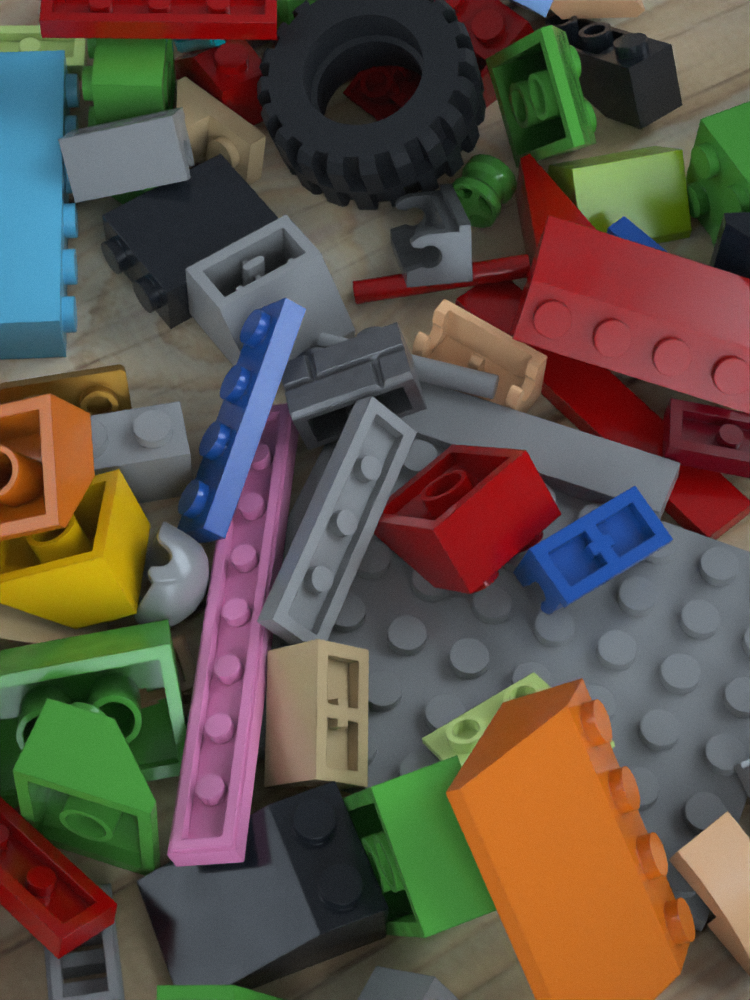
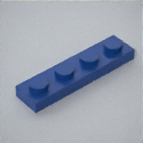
(233, 438)

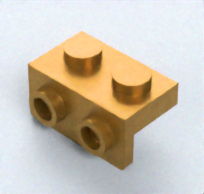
(93, 389)

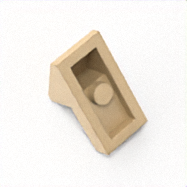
(219, 130)

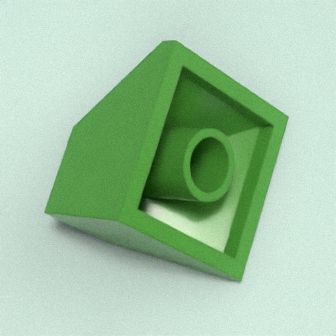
(87, 789)

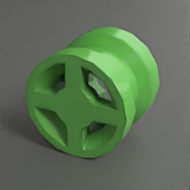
(484, 188)

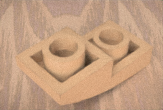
(719, 872)

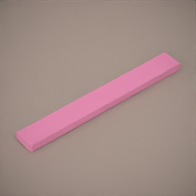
(232, 662)

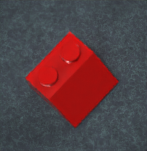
(467, 515)

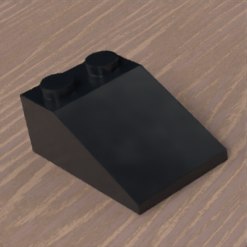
(283, 909)

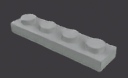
(338, 524)

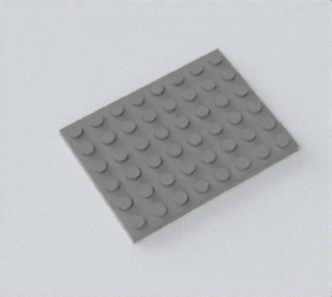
(653, 645)

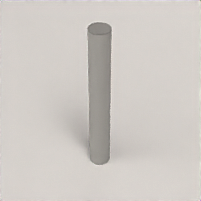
(440, 372)

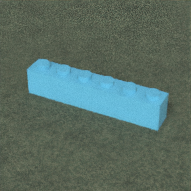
(36, 205)

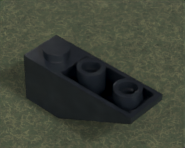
(623, 71)

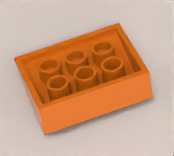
(570, 852)

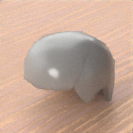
(178, 577)

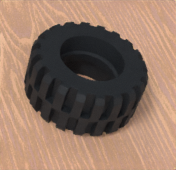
(387, 156)

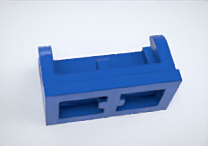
(593, 550)

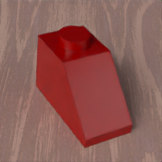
(227, 74)

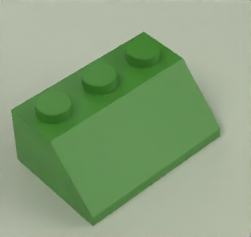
(103, 672)

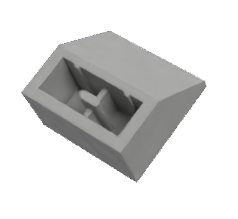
(257, 272)

